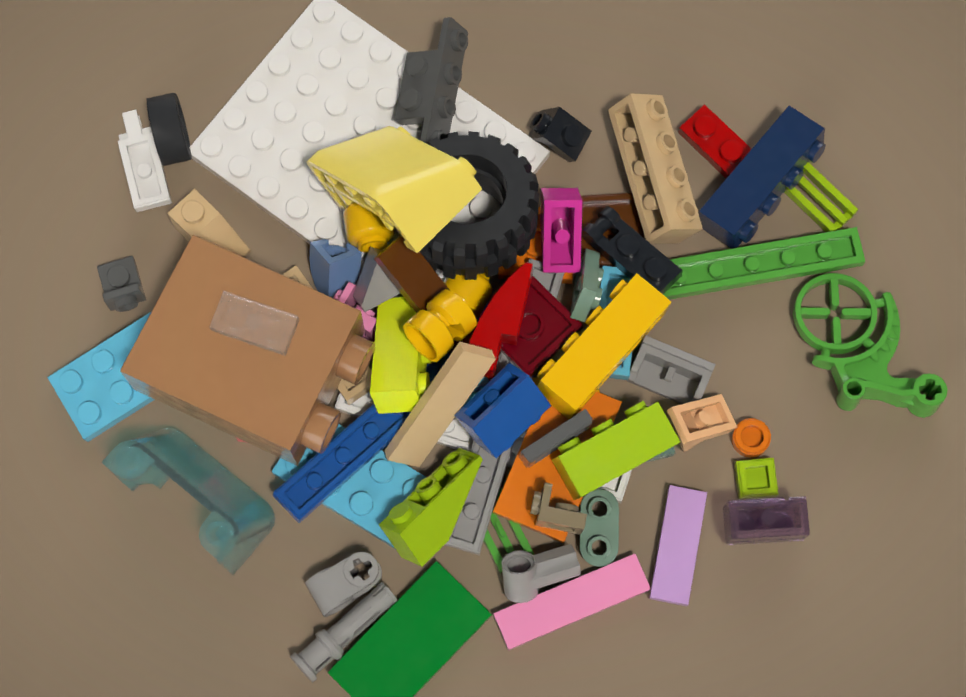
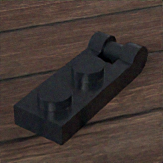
(630, 251)

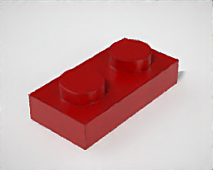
(714, 140)

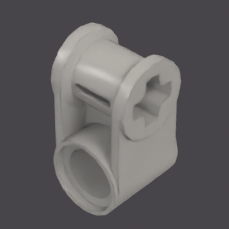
(336, 586)

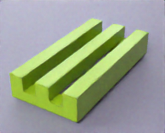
(832, 192)

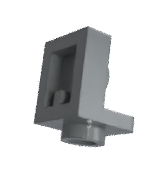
(121, 284)

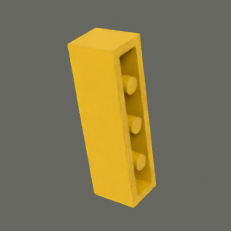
(602, 346)

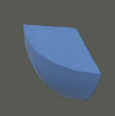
(333, 266)

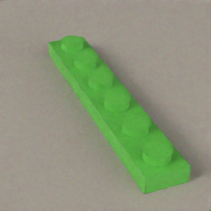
(767, 262)

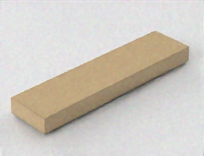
(439, 404)

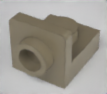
(561, 517)

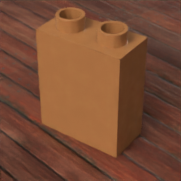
(238, 386)

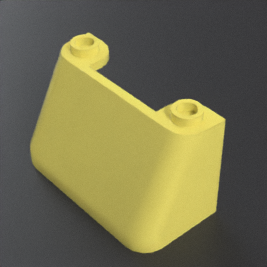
(398, 181)

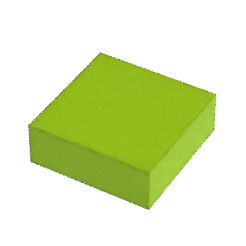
(756, 479)

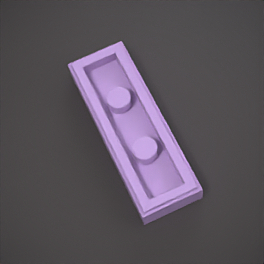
(678, 545)

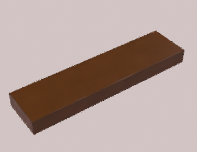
(412, 277)

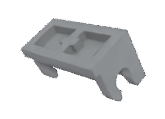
(670, 371)

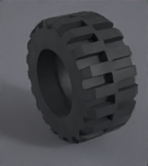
(499, 239)

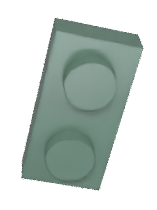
(586, 285)

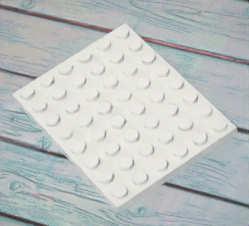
(317, 89)

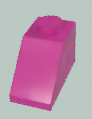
(561, 230)

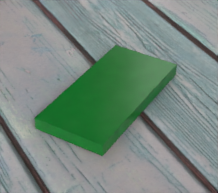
(412, 638)

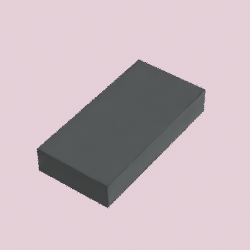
(556, 438)

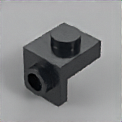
(560, 132)

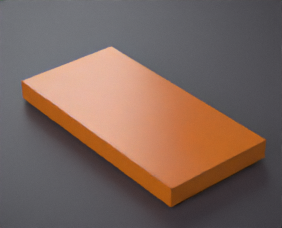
(521, 482)

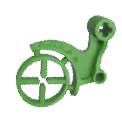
(865, 374)

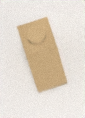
(199, 218)

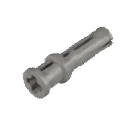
(330, 643)

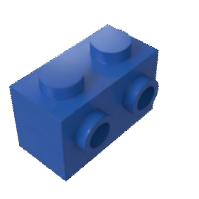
(503, 410)

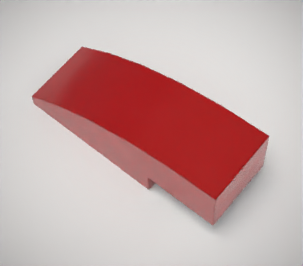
(504, 315)

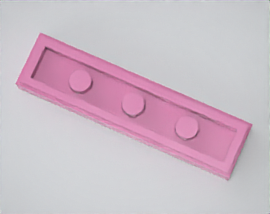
(572, 601)

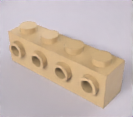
(655, 169)

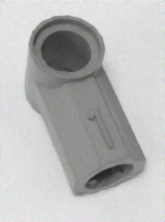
(527, 573)

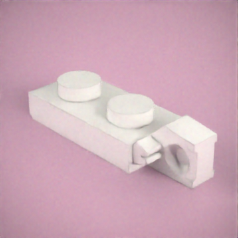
(142, 165)

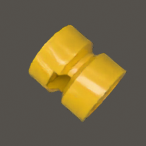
(444, 321)

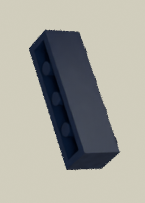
(762, 178)

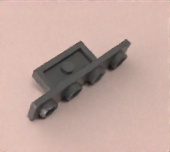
(432, 83)

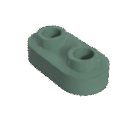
(600, 528)

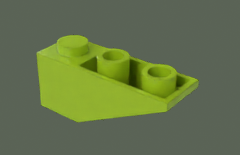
(430, 512)

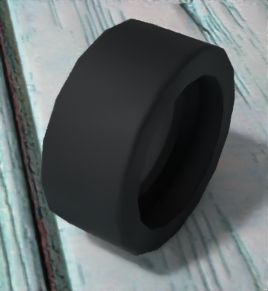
(169, 129)

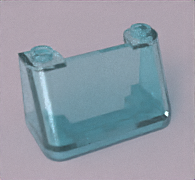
(238, 514)

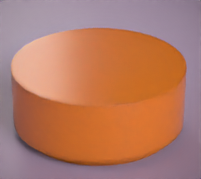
(751, 437)

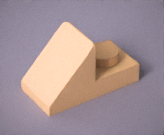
(701, 420)

